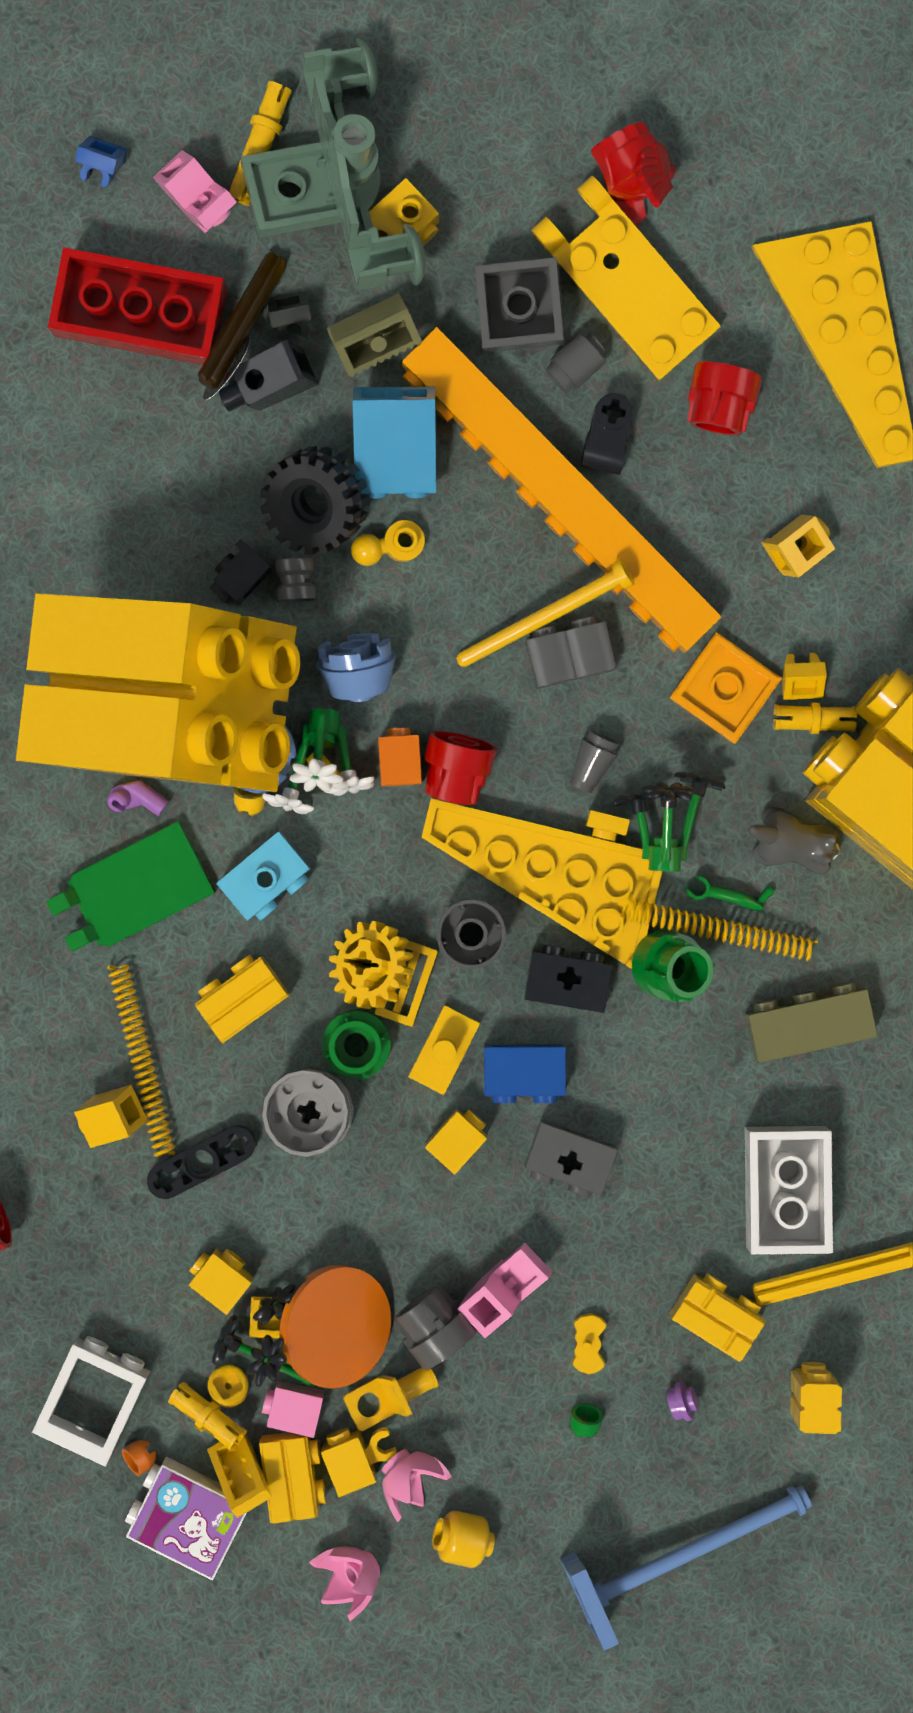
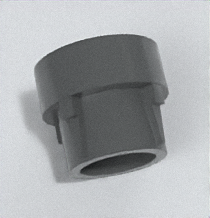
(476, 955)
(433, 1327)

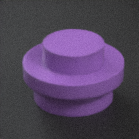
(682, 1401)

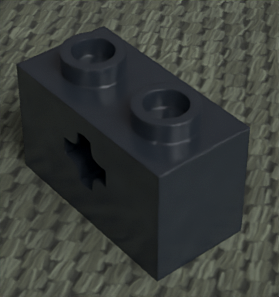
(586, 994)

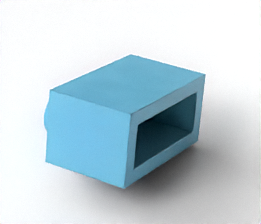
(264, 877)

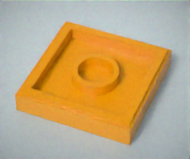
(725, 688)

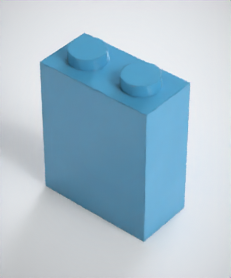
(395, 440)

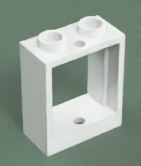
(73, 1436)

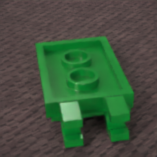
(134, 888)

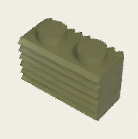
(374, 335)

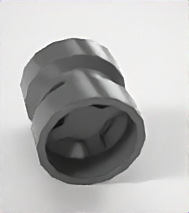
(295, 579)

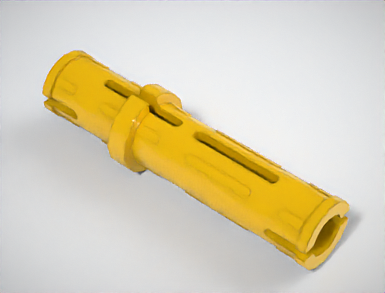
(265, 127)

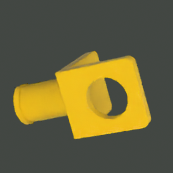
(392, 1396)

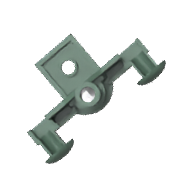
(335, 175)

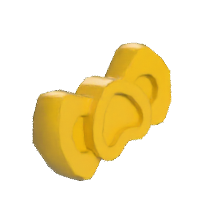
(587, 1355)

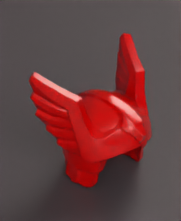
(634, 169)

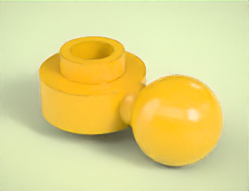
(369, 549)

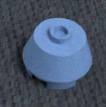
(357, 667)

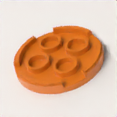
(336, 1326)

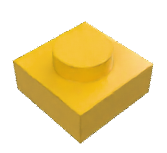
(606, 825)

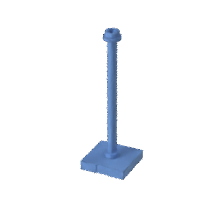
(596, 1596)

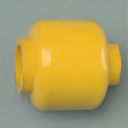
(463, 1539)

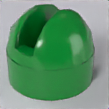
(582, 1428)

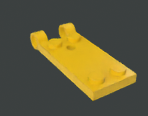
(640, 295)

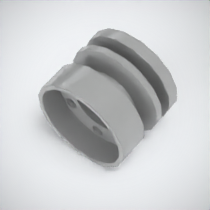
(287, 1123)

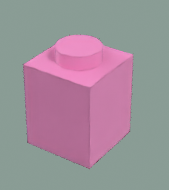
(293, 1408)

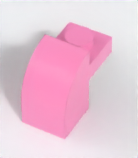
(195, 191)
(503, 1288)

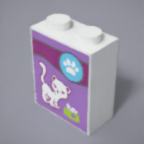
(184, 1518)

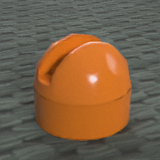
(138, 1457)

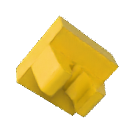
(803, 679)

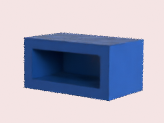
(525, 1071)

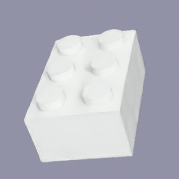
(788, 1190)

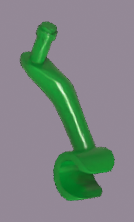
(732, 895)

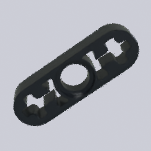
(179, 1184)

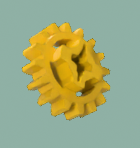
(371, 945)

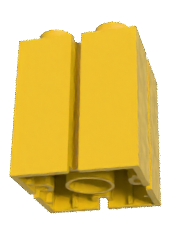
(158, 691)
(869, 781)

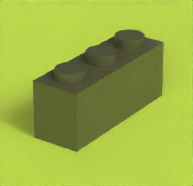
(810, 1022)

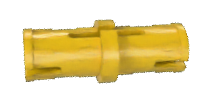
(814, 718)
(207, 1416)

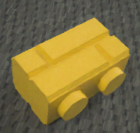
(241, 998)
(718, 1316)
(815, 1399)
(290, 1475)

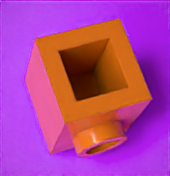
(400, 758)

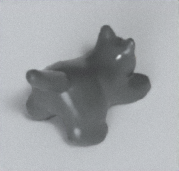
(788, 840)

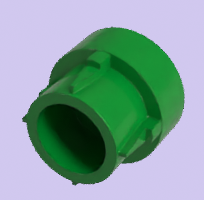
(671, 966)
(351, 1065)

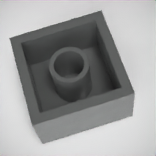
(520, 304)

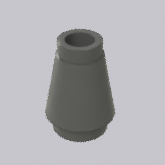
(593, 760)

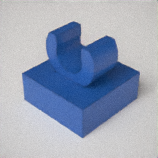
(102, 156)

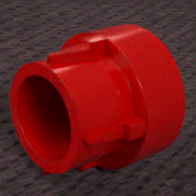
(722, 397)
(457, 766)

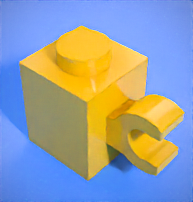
(352, 1460)

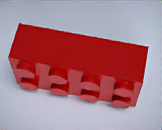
(137, 306)

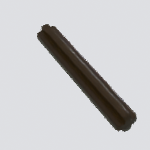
(241, 320)

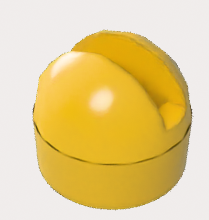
(248, 801)

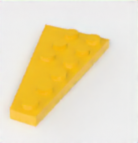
(842, 312)
(556, 871)

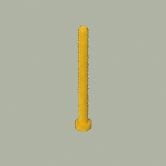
(579, 597)

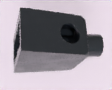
(284, 373)

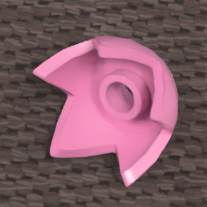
(404, 1478)
(353, 1577)

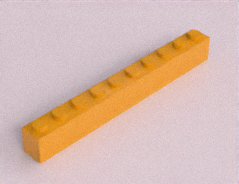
(559, 490)

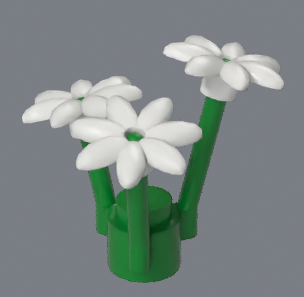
(321, 733)

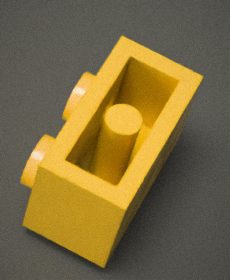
(402, 207)

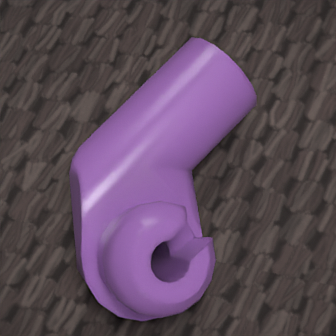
(136, 794)

